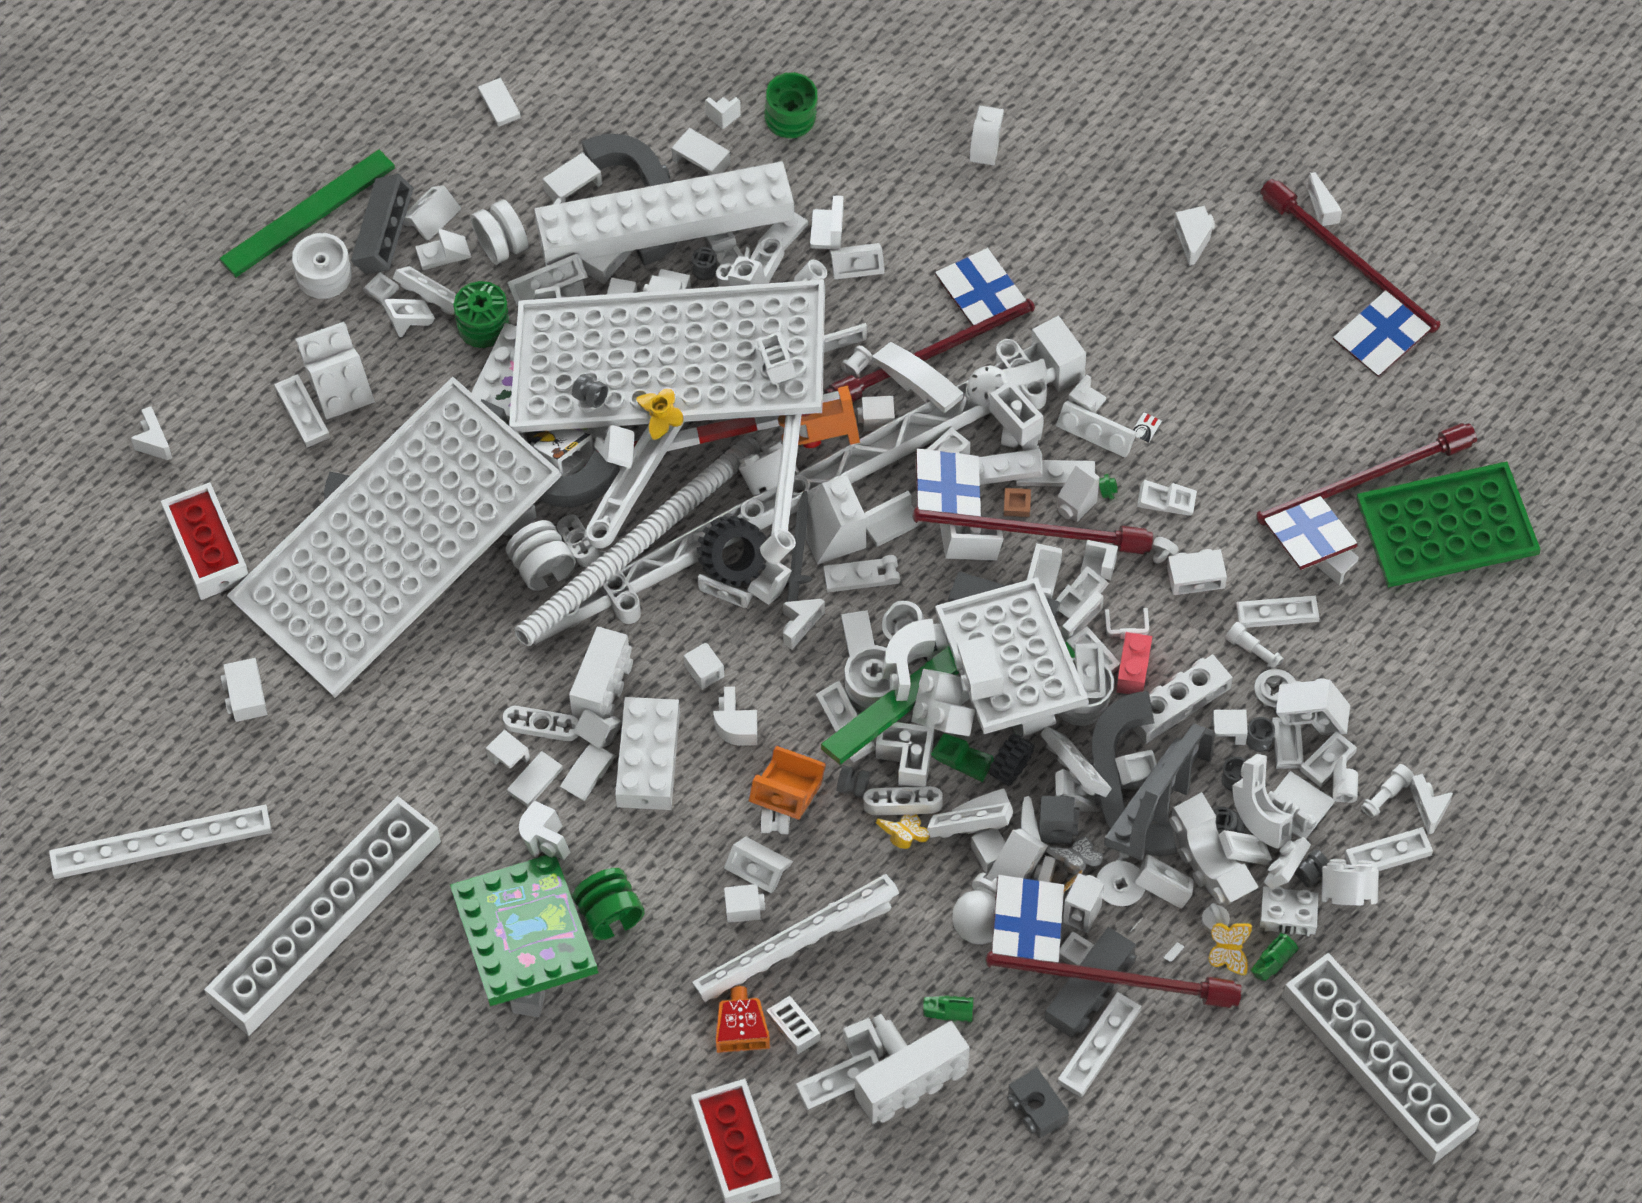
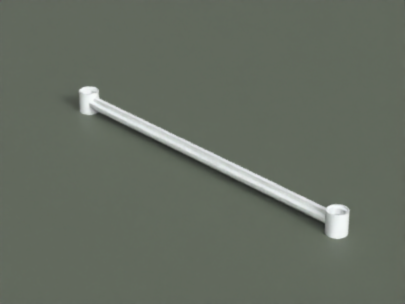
(781, 540)

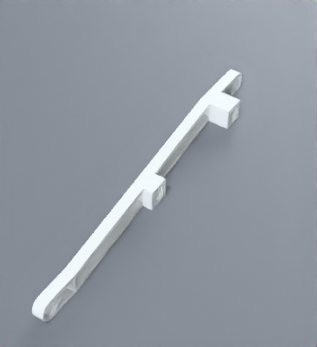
(649, 452)

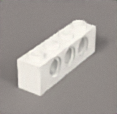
(1207, 671)

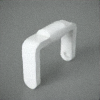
(1121, 633)

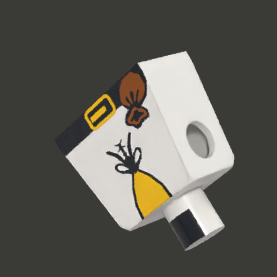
(565, 449)

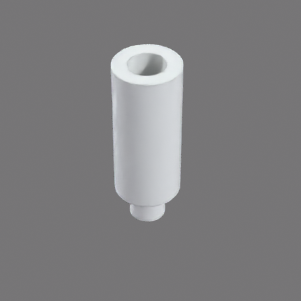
(888, 1035)

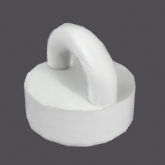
(1163, 549)
(1213, 915)

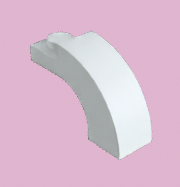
(906, 645)
(1256, 808)

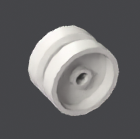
(499, 231)
(322, 265)
(864, 676)

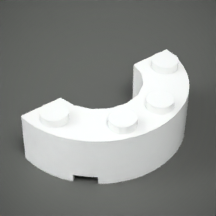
(1202, 849)

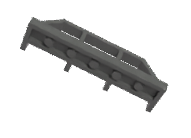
(1153, 797)

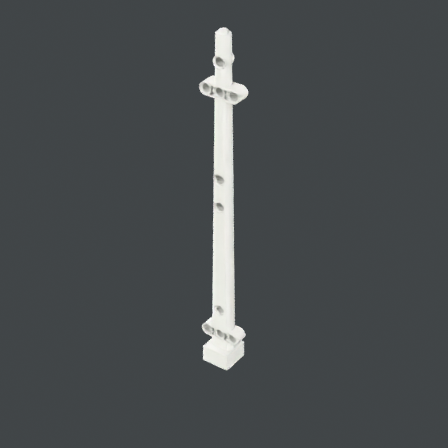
(1050, 341)

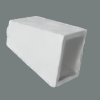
(835, 521)

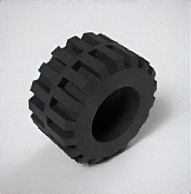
(715, 540)

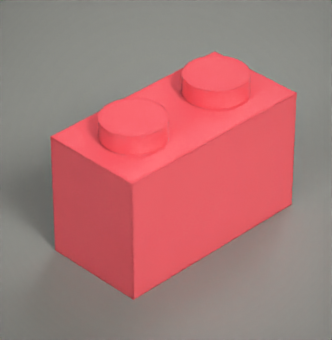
(1134, 663)

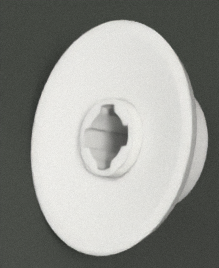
(1123, 873)

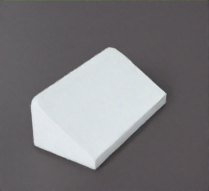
(845, 337)
(720, 590)
(1164, 881)

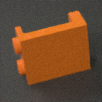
(788, 783)

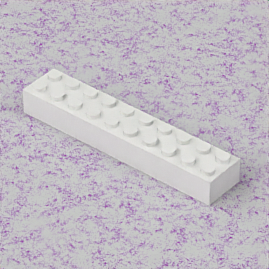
(665, 213)
(322, 915)

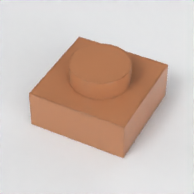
(1017, 502)

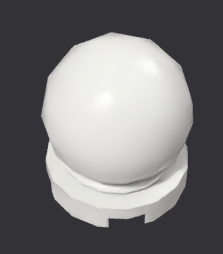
(975, 911)

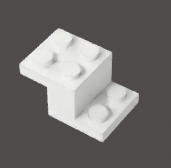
(335, 370)

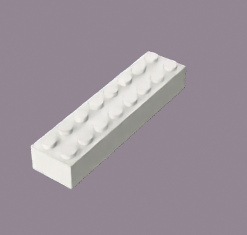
(1380, 1058)

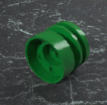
(790, 105)
(480, 313)
(606, 899)

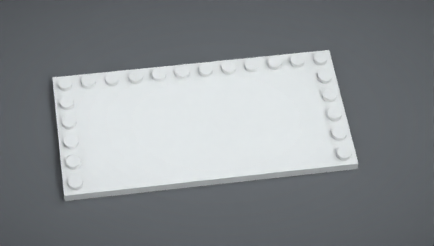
(670, 339)
(394, 536)

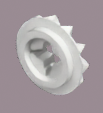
(1271, 678)

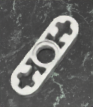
(571, 537)
(535, 714)
(894, 808)

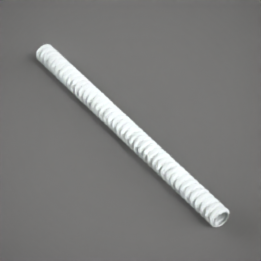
(634, 542)

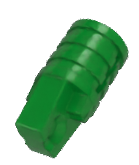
(1274, 957)
(948, 1008)

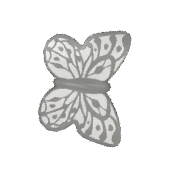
(1077, 856)

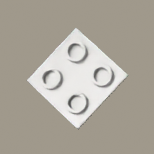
(1302, 801)
(1289, 909)

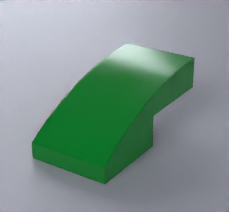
(961, 757)

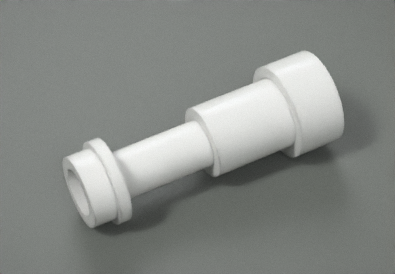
(1239, 636)
(1400, 778)

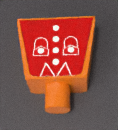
(741, 1023)

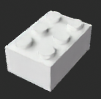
(601, 674)

